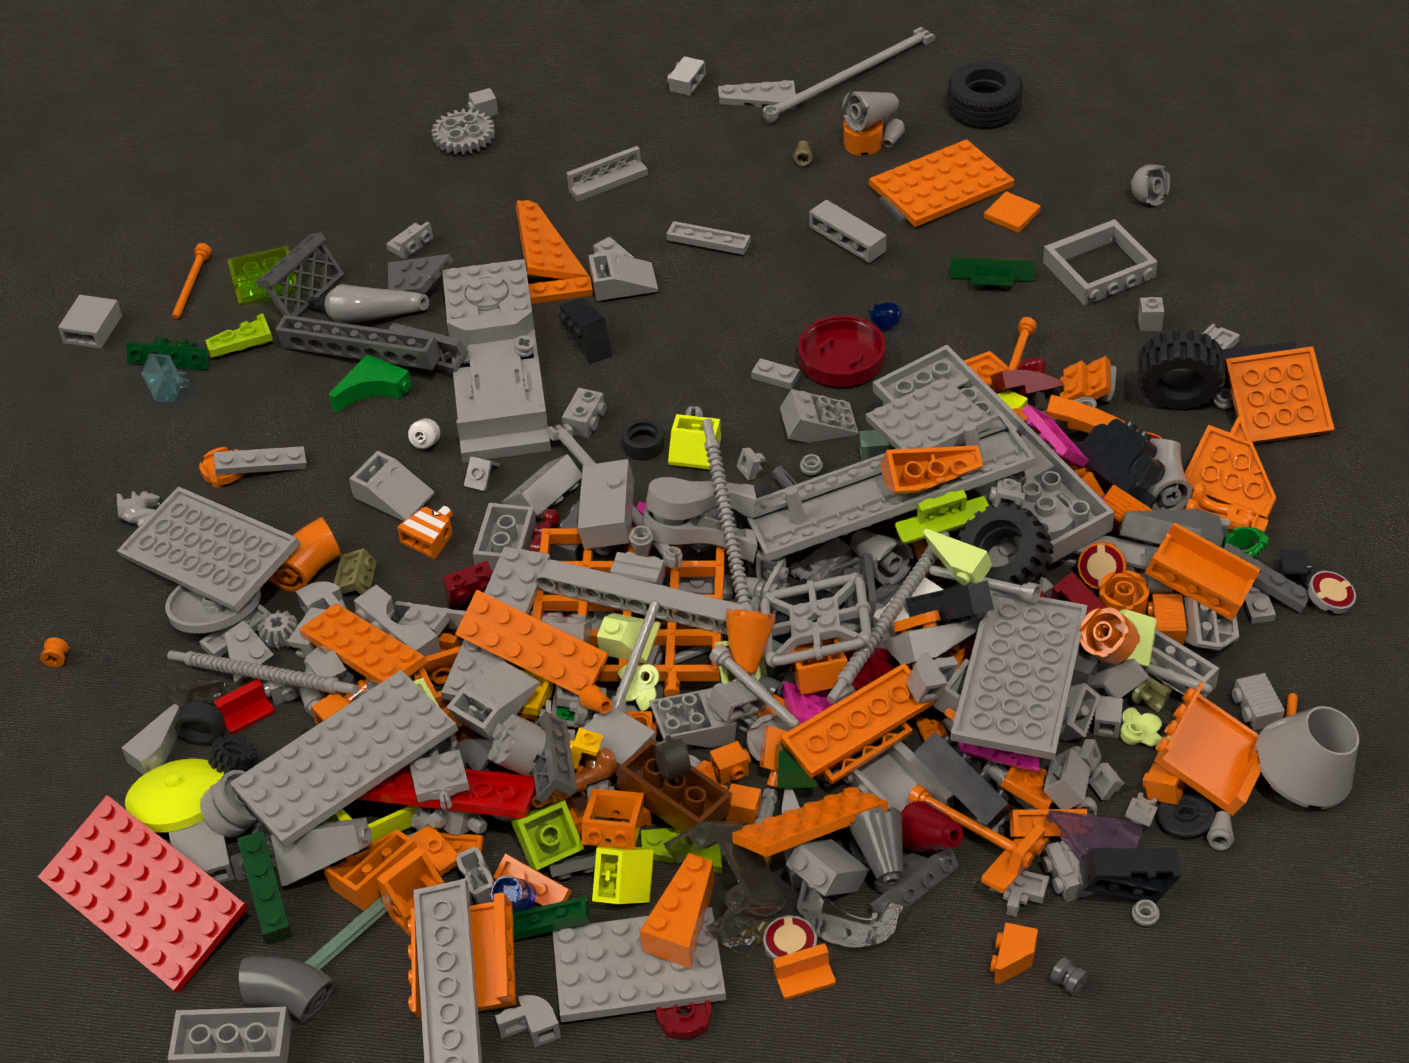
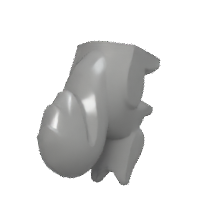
(137, 508)

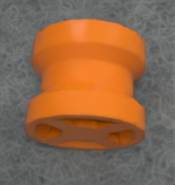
(54, 652)

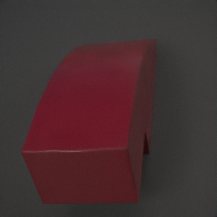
(1024, 382)

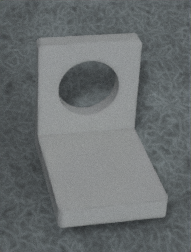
(478, 473)

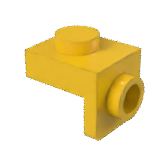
(586, 742)

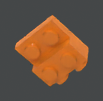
(1087, 380)

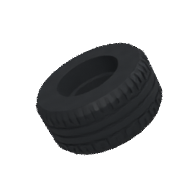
(985, 94)

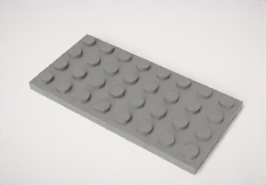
(208, 548)
(1020, 675)
(343, 757)

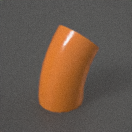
(315, 552)

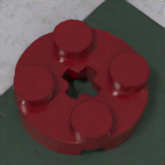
(685, 1026)

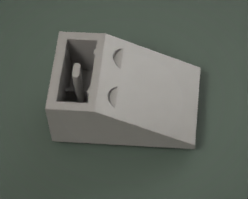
(620, 276)
(816, 417)
(389, 487)
(492, 698)
(692, 720)

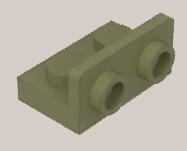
(355, 572)

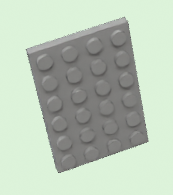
(608, 973)

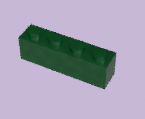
(264, 887)

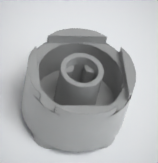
(517, 744)

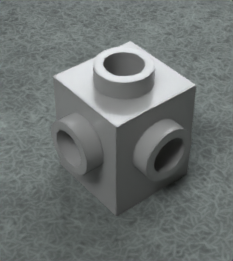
(1007, 492)

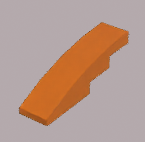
(1077, 414)

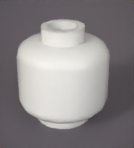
(424, 433)

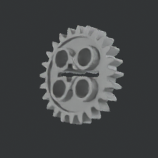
(463, 131)

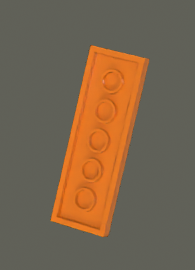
(531, 643)
(361, 644)
(853, 722)
(807, 822)

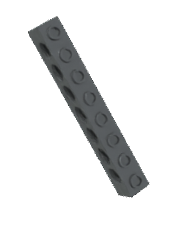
(358, 341)

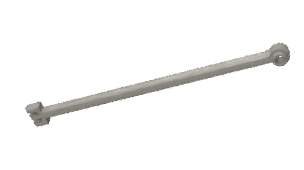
(920, 35)
(565, 434)

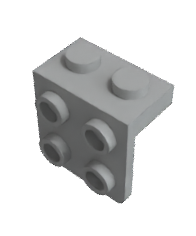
(773, 572)

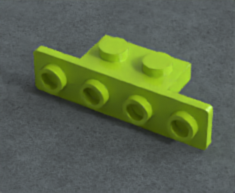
(940, 515)

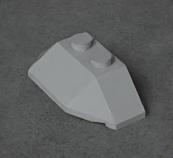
(1208, 627)

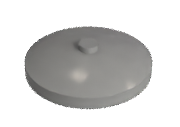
(198, 614)

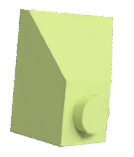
(619, 635)

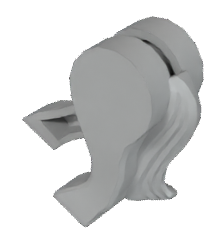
(676, 515)

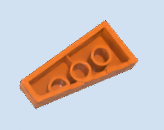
(679, 915)

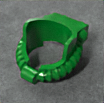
(1244, 538)

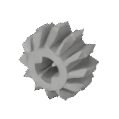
(277, 629)

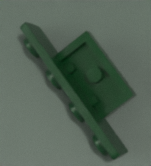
(992, 271)
(182, 352)

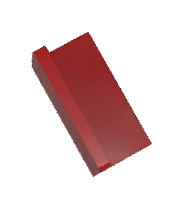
(244, 706)

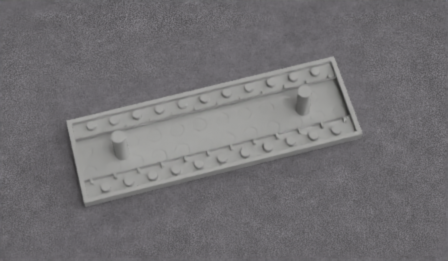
(858, 498)

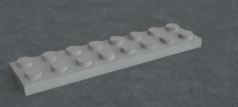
(513, 584)
(447, 974)

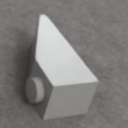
(153, 743)

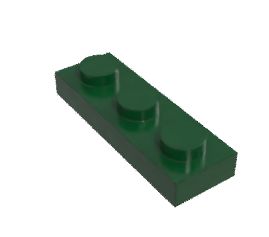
(550, 917)

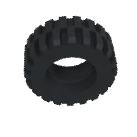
(1176, 351)
(1007, 521)

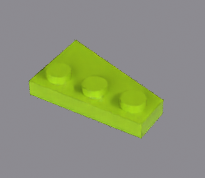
(246, 336)
(657, 837)

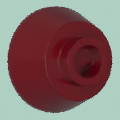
(1034, 364)

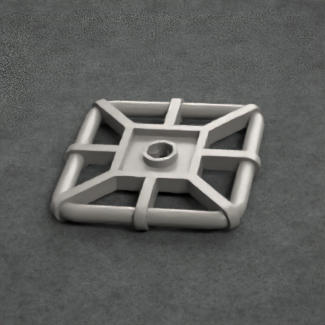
(827, 615)

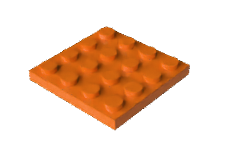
(1279, 395)

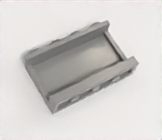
(894, 775)

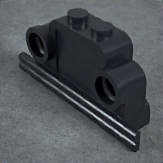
(1124, 458)

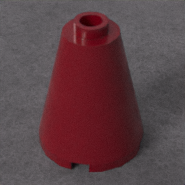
(928, 828)

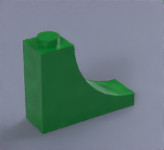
(370, 379)

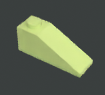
(963, 560)

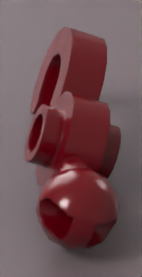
(549, 519)

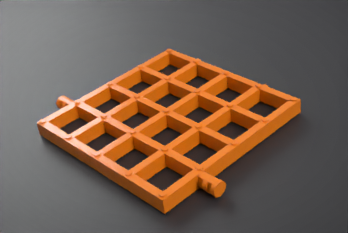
(669, 637)

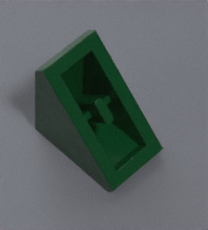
(789, 772)

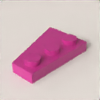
(1002, 757)

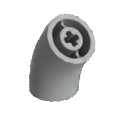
(1173, 489)

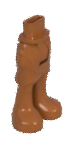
(596, 769)

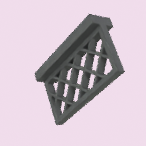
(294, 260)

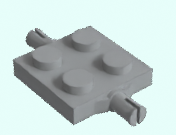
(439, 776)

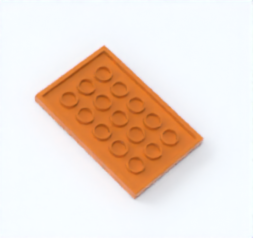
(941, 182)

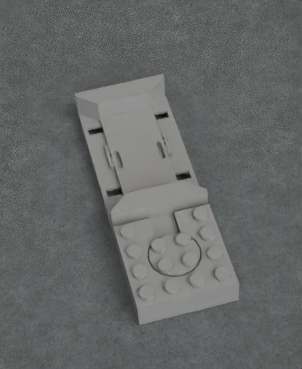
(499, 394)
(1052, 489)

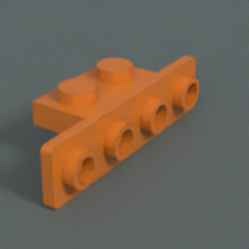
(1011, 865)

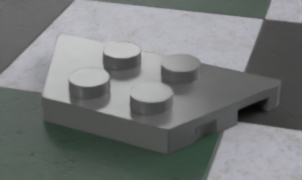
(416, 274)

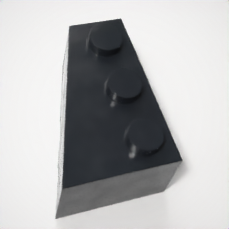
(587, 329)
(955, 603)
(1130, 872)

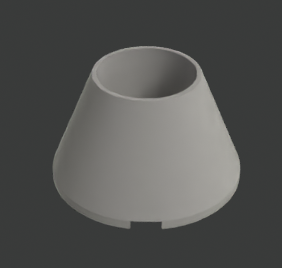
(1310, 756)

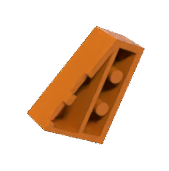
(358, 874)

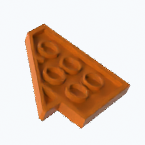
(1231, 470)

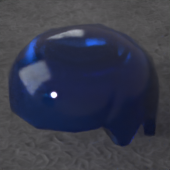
(885, 315)

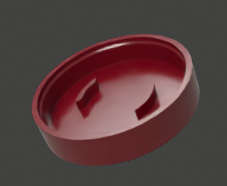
(841, 351)

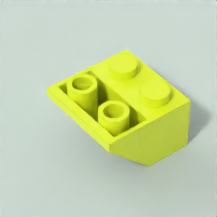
(688, 441)
(623, 875)

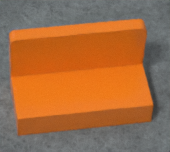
(803, 972)

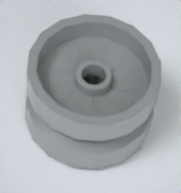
(225, 809)

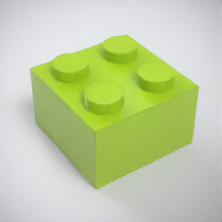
(547, 835)

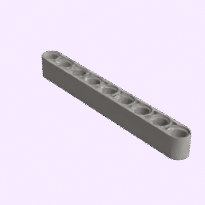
(635, 595)

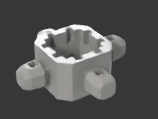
(457, 822)

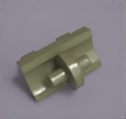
(1152, 693)

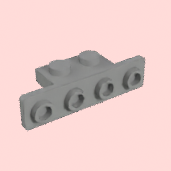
(433, 617)

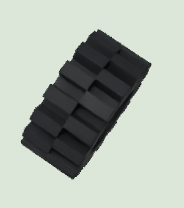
(232, 755)

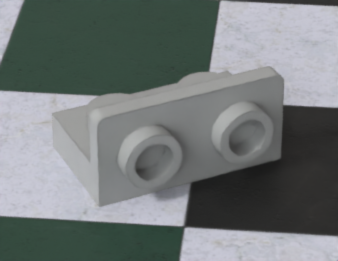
(410, 240)

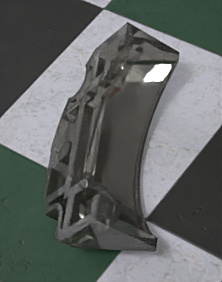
(846, 929)

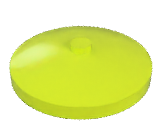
(171, 794)

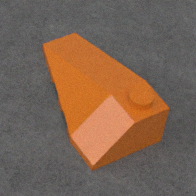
(926, 467)

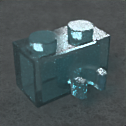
(163, 378)

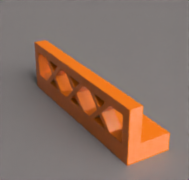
(873, 751)

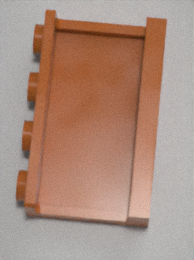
(1202, 571)

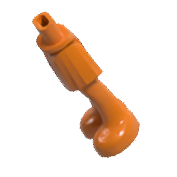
(1238, 514)

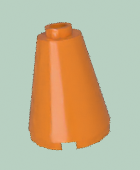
(748, 636)

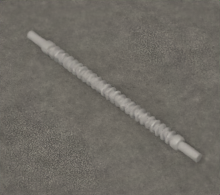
(723, 502)
(883, 623)
(331, 684)

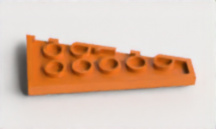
(543, 247)

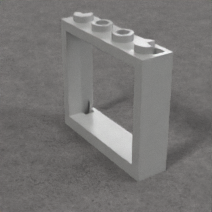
(1064, 249)

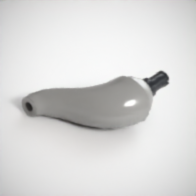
(363, 304)

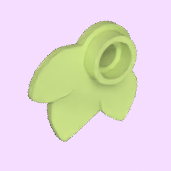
(642, 690)
(1140, 728)

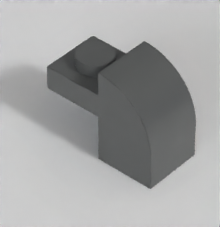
(475, 754)

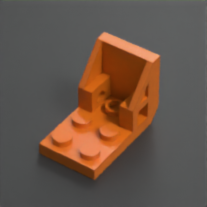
(401, 880)

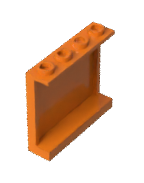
(1210, 751)
(492, 955)

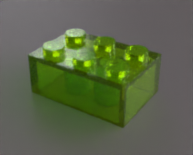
(249, 268)

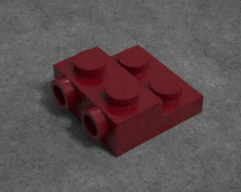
(463, 584)
(877, 665)

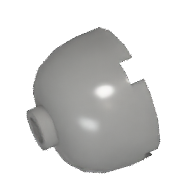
(1150, 184)

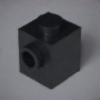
(1295, 566)

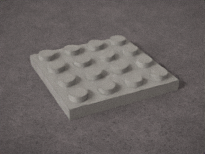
(928, 417)

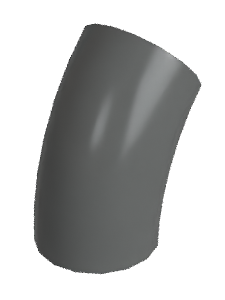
(284, 983)

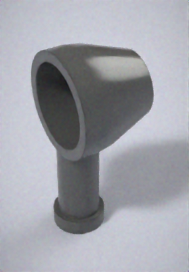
(772, 683)

